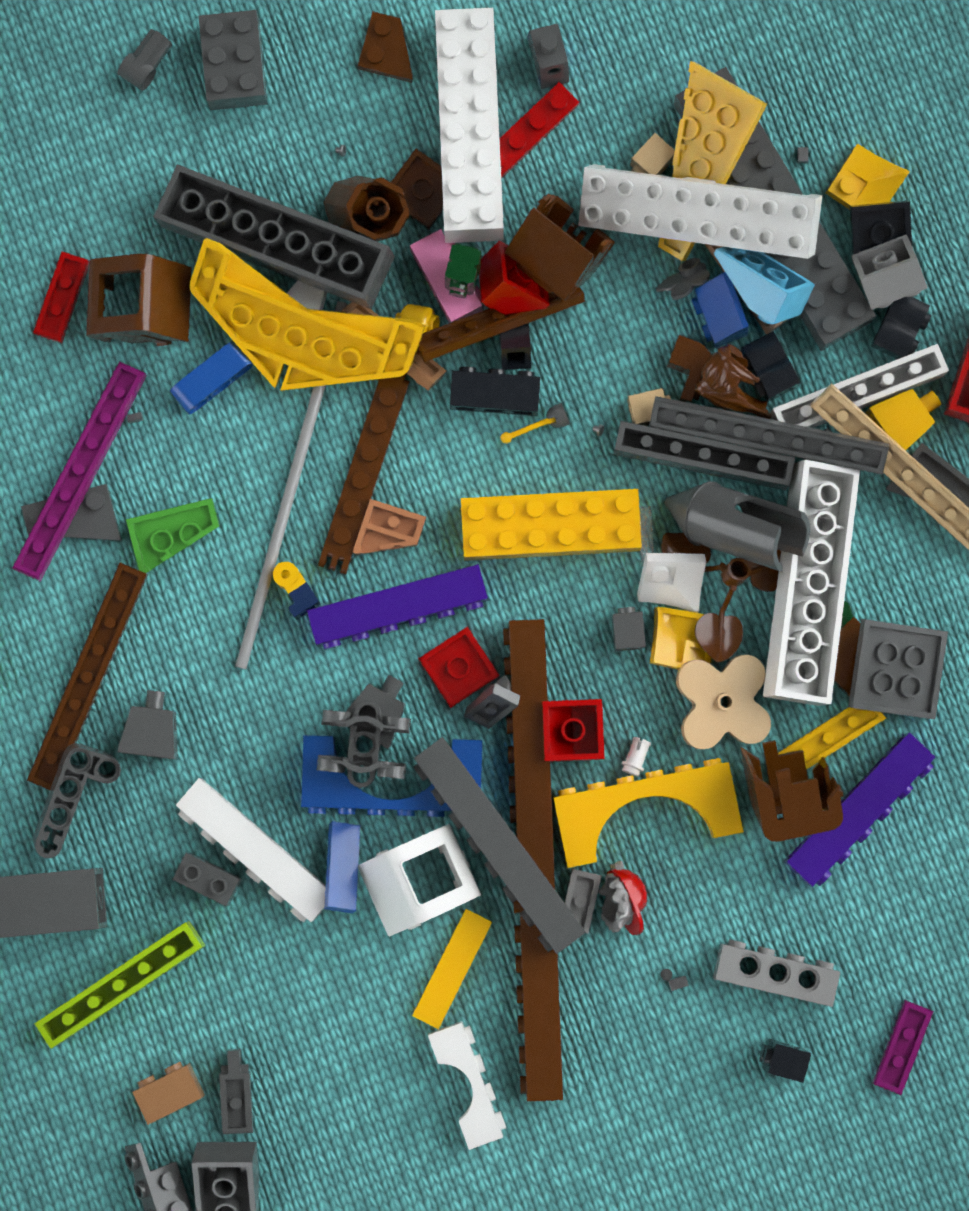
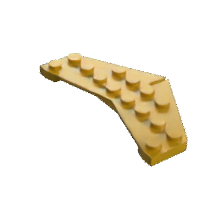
(279, 330)

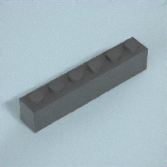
(704, 456)

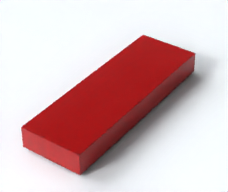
(61, 297)

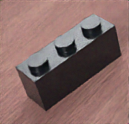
(495, 392)

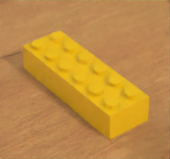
(551, 524)

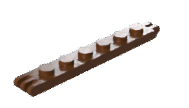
(364, 472)

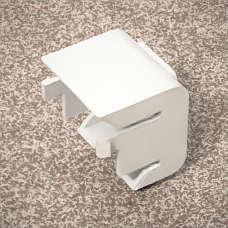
(393, 892)

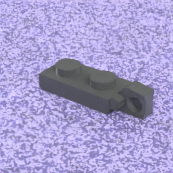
(236, 1095)

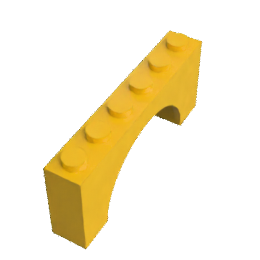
(704, 789)

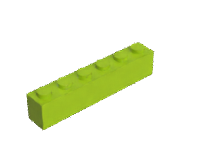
(120, 984)

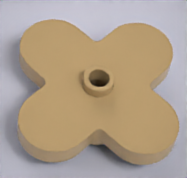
(708, 718)

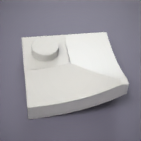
(672, 580)

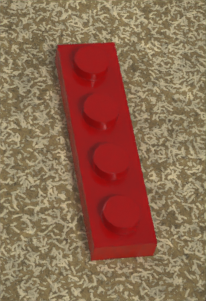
(535, 126)

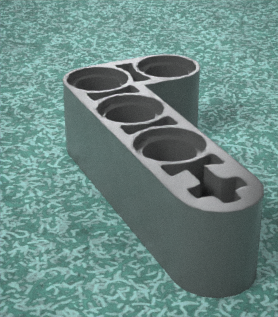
(69, 801)

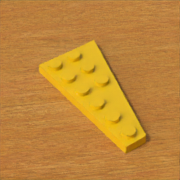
(711, 134)

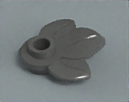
(681, 284)

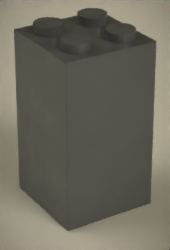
(52, 902)

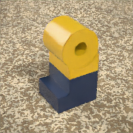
(290, 579)

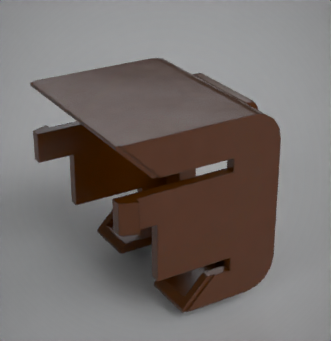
(554, 256)
(162, 300)
(806, 803)

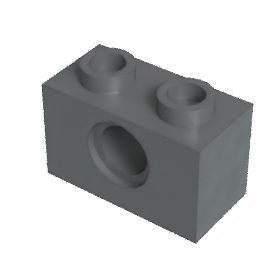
(207, 879)

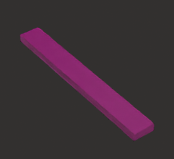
(79, 471)

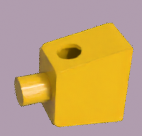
(905, 416)

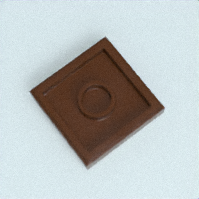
(422, 188)

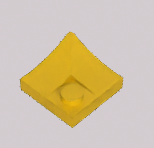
(866, 179)
(675, 638)

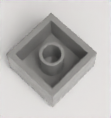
(889, 272)

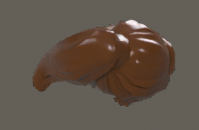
(721, 379)

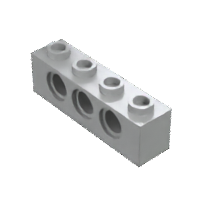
(820, 991)

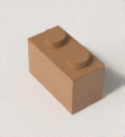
(168, 1093)

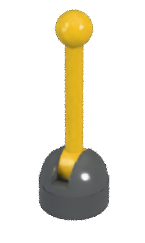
(555, 417)

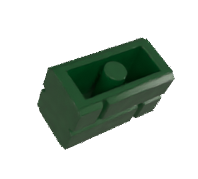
(462, 270)

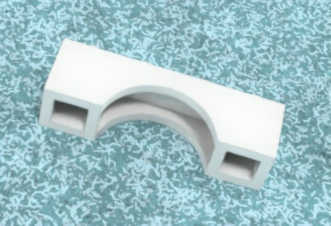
(479, 1122)

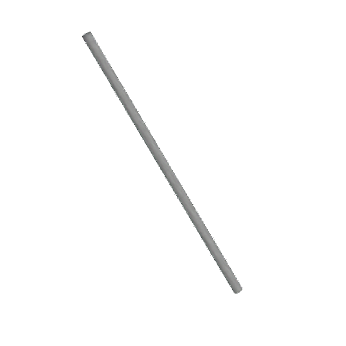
(281, 521)

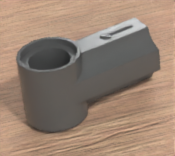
(141, 65)

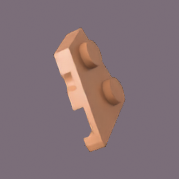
(388, 529)

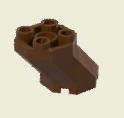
(367, 207)

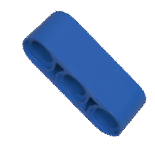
(211, 377)

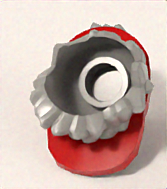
(624, 900)

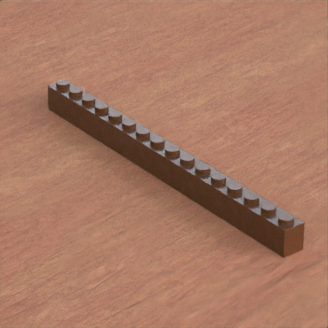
(535, 833)

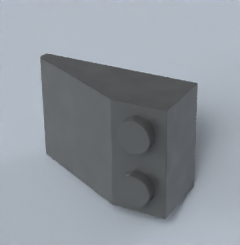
(226, 1176)

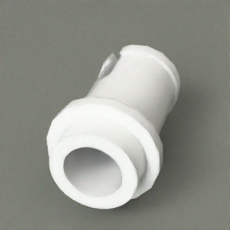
(636, 757)

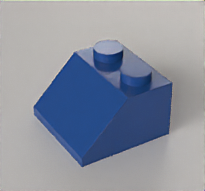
(720, 311)

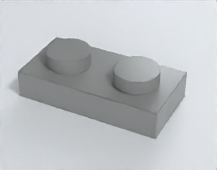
(582, 896)

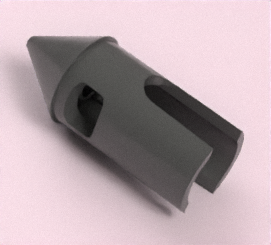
(755, 534)

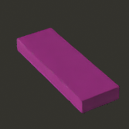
(902, 1047)

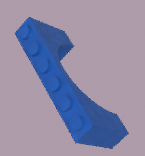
(334, 789)

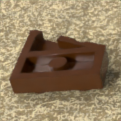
(386, 48)

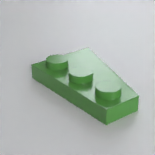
(169, 531)

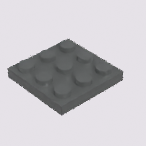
(898, 669)

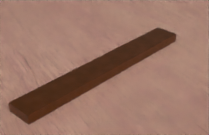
(88, 672)

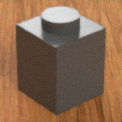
(628, 629)

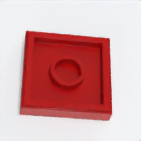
(458, 667)

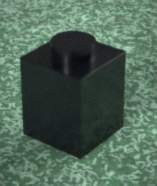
(516, 348)

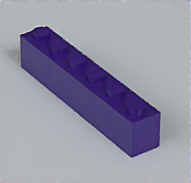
(397, 606)
(861, 808)

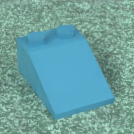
(765, 284)

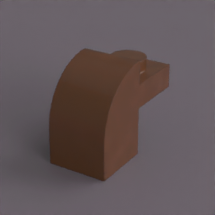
(689, 359)

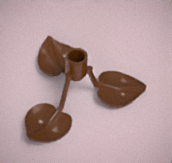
(719, 633)

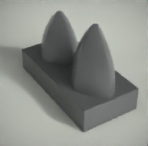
(493, 703)

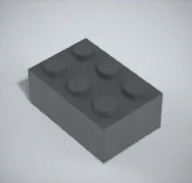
(233, 60)

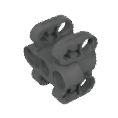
(370, 759)

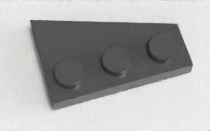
(941, 470)
(92, 520)

